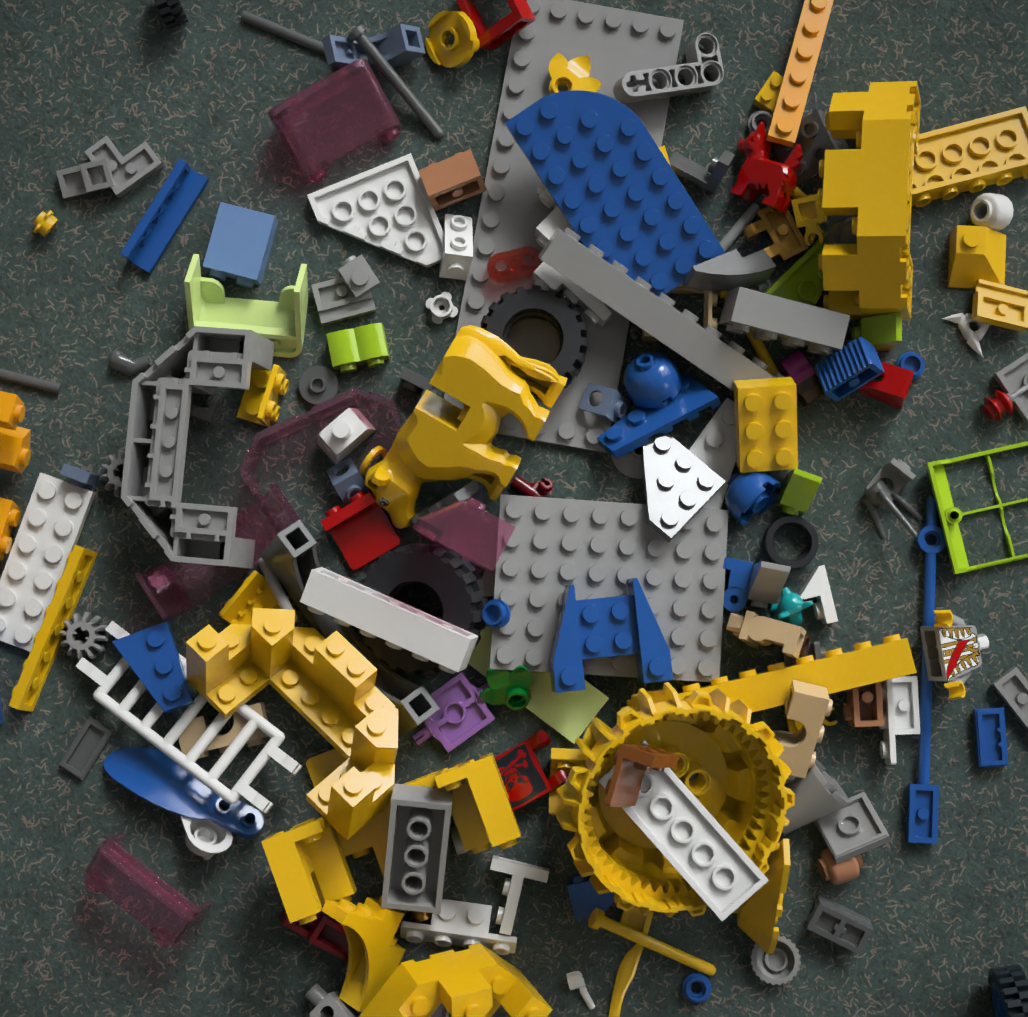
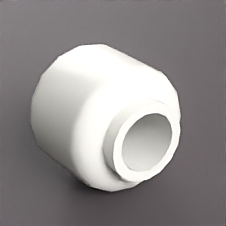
(992, 211)

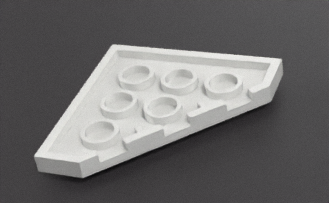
(384, 210)

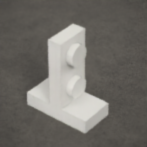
(513, 886)

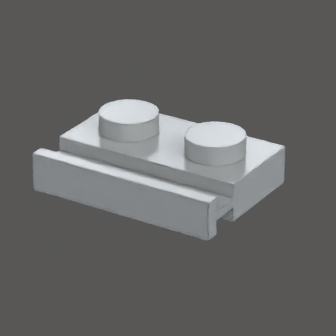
(338, 303)

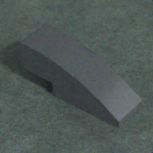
(730, 272)

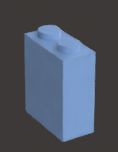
(240, 245)

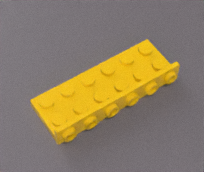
(971, 156)

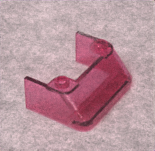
(468, 531)
(142, 893)

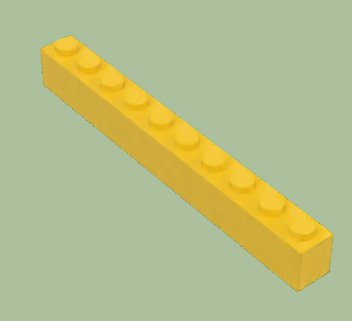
(835, 671)

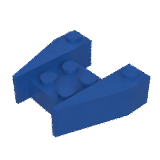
(604, 630)

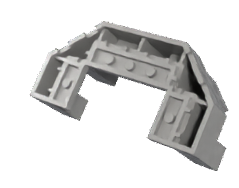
(158, 443)

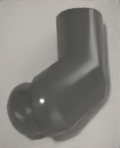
(126, 365)

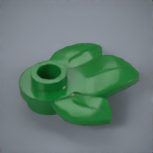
(508, 687)

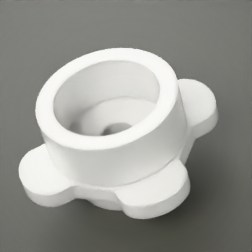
(434, 304)

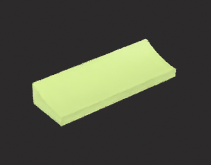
(564, 711)

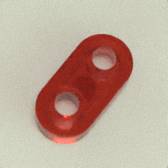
(515, 265)

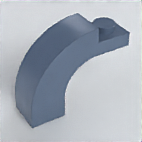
(396, 45)

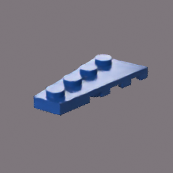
(643, 423)

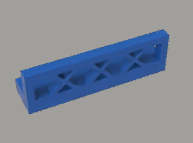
(164, 217)

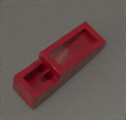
(322, 932)

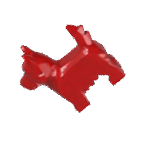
(766, 176)

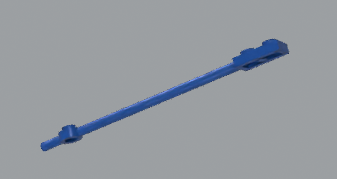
(924, 797)

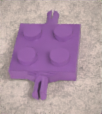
(460, 713)

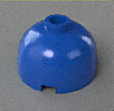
(651, 379)
(750, 493)

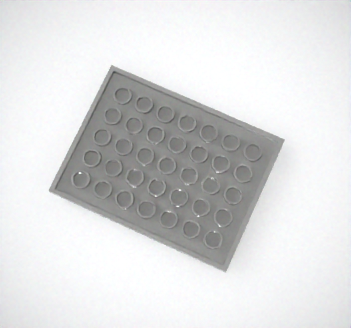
(597, 551)

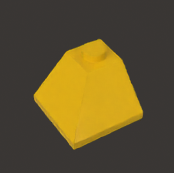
(975, 255)

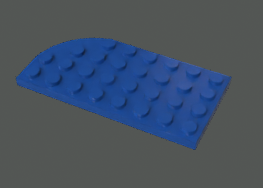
(614, 185)

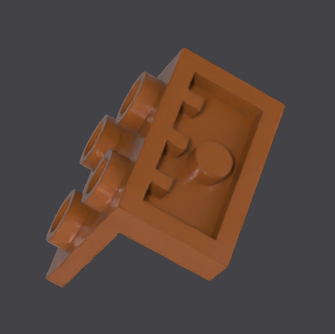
(630, 765)

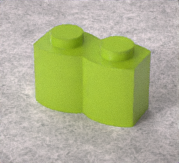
(358, 347)

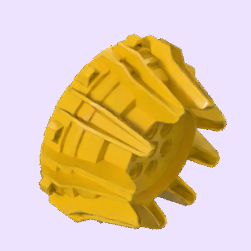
(736, 782)

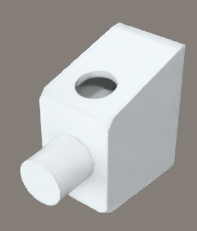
(344, 434)

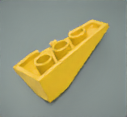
(764, 907)

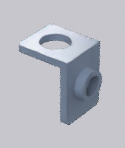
(612, 407)
(348, 483)

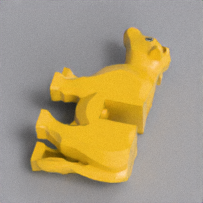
(456, 442)

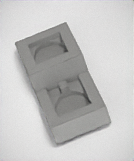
(85, 178)

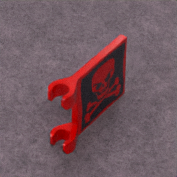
(523, 773)

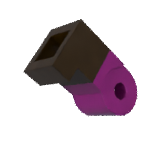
(806, 380)

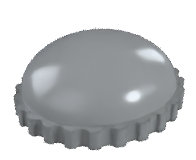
(779, 966)

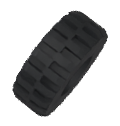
(444, 573)

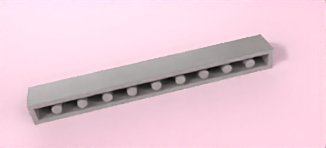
(650, 312)

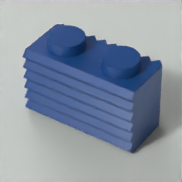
(849, 368)

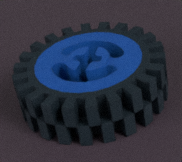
(1008, 991)

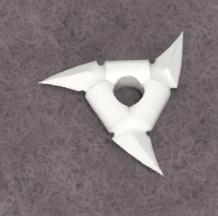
(972, 337)

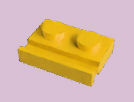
(1000, 305)

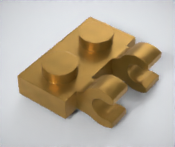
(782, 232)

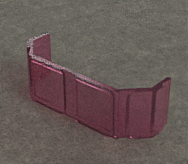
(300, 422)
(182, 585)

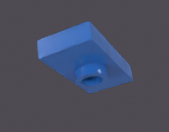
(990, 737)

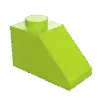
(880, 330)
(798, 492)

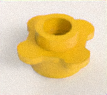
(44, 223)

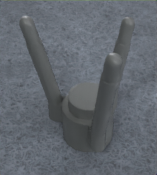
(882, 495)

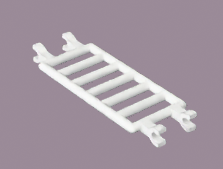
(187, 762)

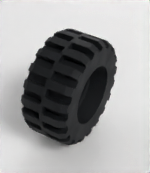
(548, 307)

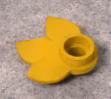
(571, 74)

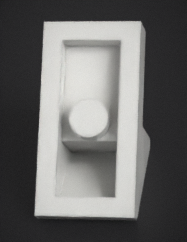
(818, 586)

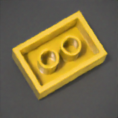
(766, 424)

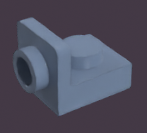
(80, 477)

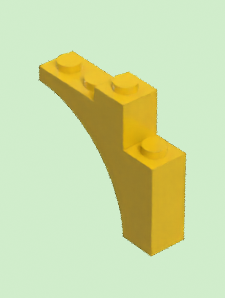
(370, 946)

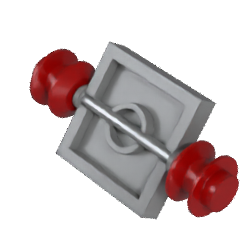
(1014, 383)

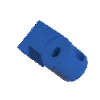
(737, 583)

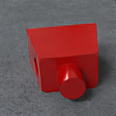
(892, 387)

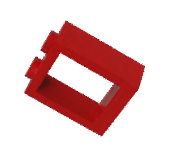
(504, 29)

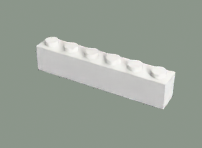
(388, 619)

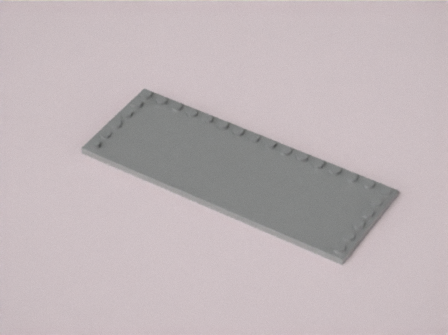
(511, 209)

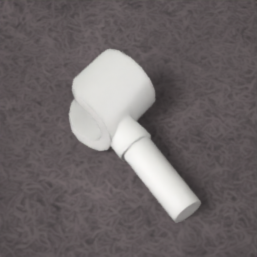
(576, 981)

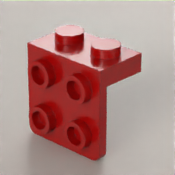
(361, 530)

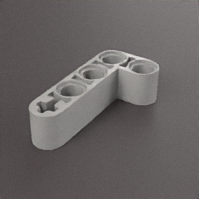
(668, 76)

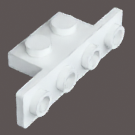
(899, 713)
(459, 925)

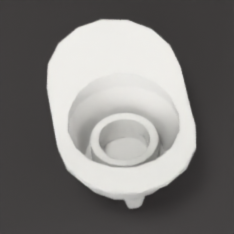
(206, 837)

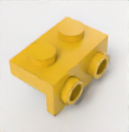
(252, 594)

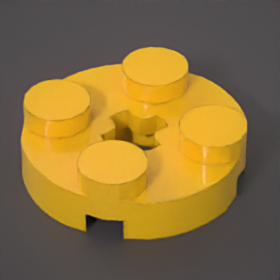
(465, 40)

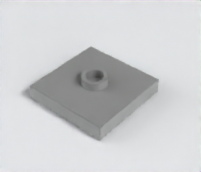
(852, 829)

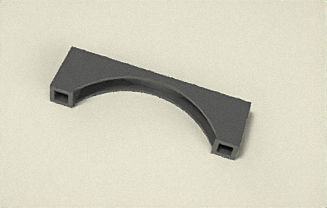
(291, 559)

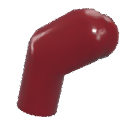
(536, 489)

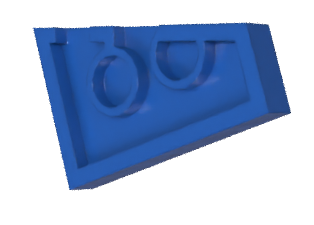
(158, 665)

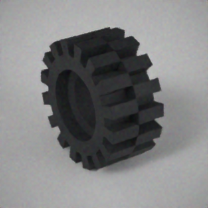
(171, 13)

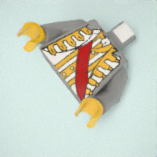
(952, 651)

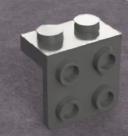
(813, 141)

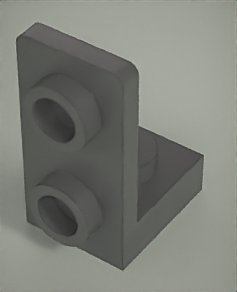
(704, 178)
(414, 382)

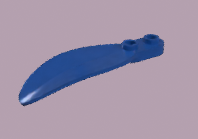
(170, 787)

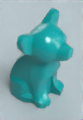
(789, 607)

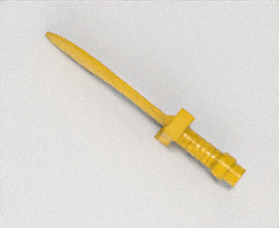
(623, 979)

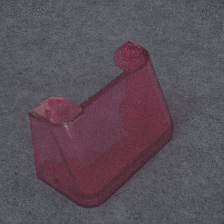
(334, 119)

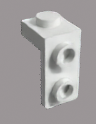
(457, 247)

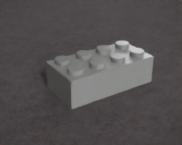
(783, 320)
(417, 848)

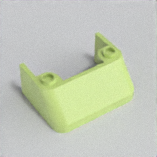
(277, 321)

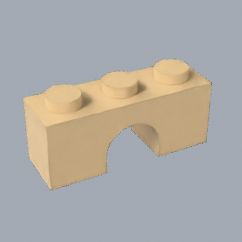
(809, 706)
(221, 741)

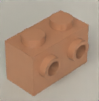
(452, 180)
(864, 706)

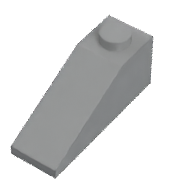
(766, 583)

